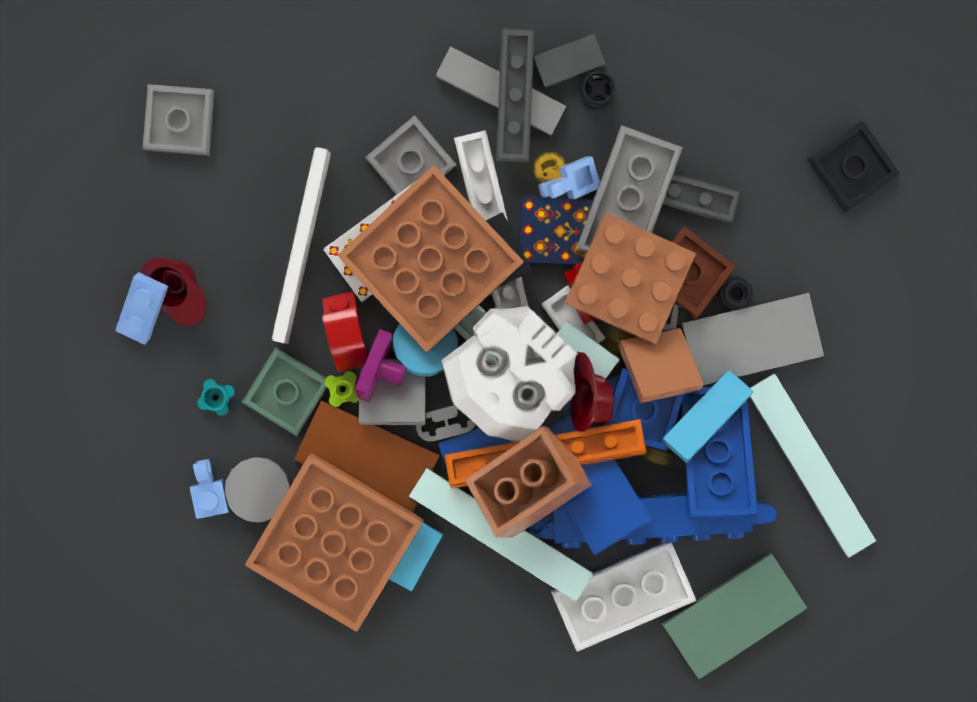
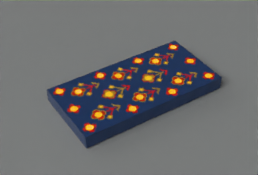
(553, 229)

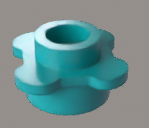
(207, 401)

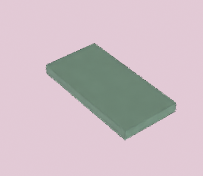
(734, 615)

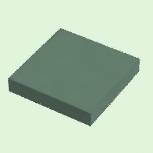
(286, 391)

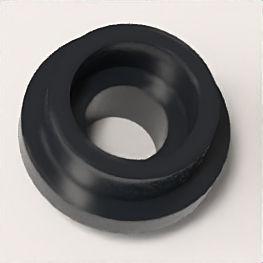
(746, 293)

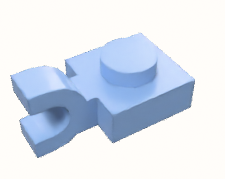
(577, 180)
(208, 495)

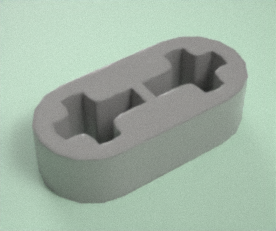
(445, 431)

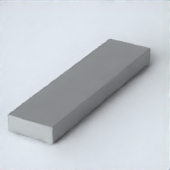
(483, 83)

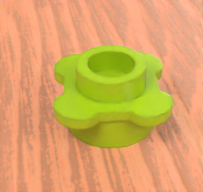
(334, 383)

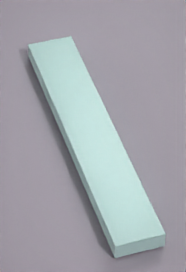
(811, 466)
(522, 549)

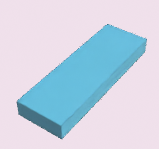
(707, 416)

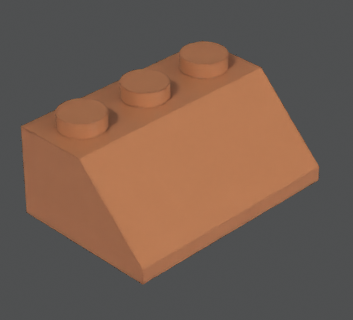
(527, 483)

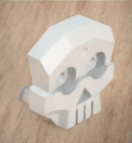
(493, 392)

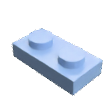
(141, 308)

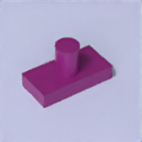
(379, 367)

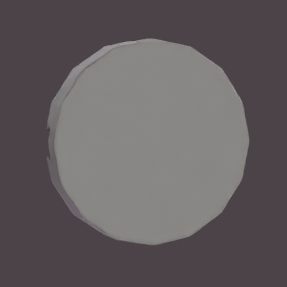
(256, 489)

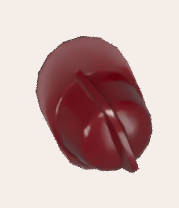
(184, 298)
(593, 396)

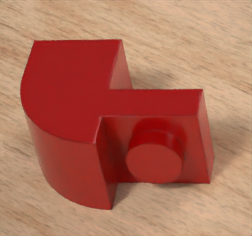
(344, 331)

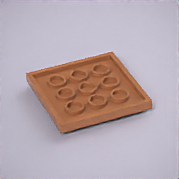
(430, 258)
(334, 542)

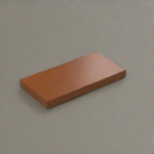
(367, 453)

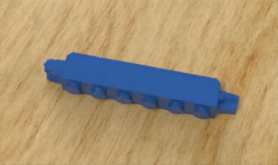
(668, 522)

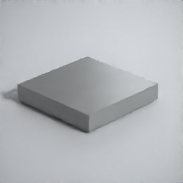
(178, 119)
(408, 156)
(395, 403)

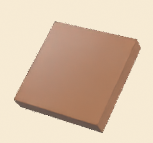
(662, 367)

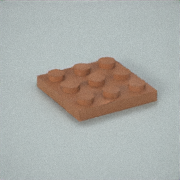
(630, 278)

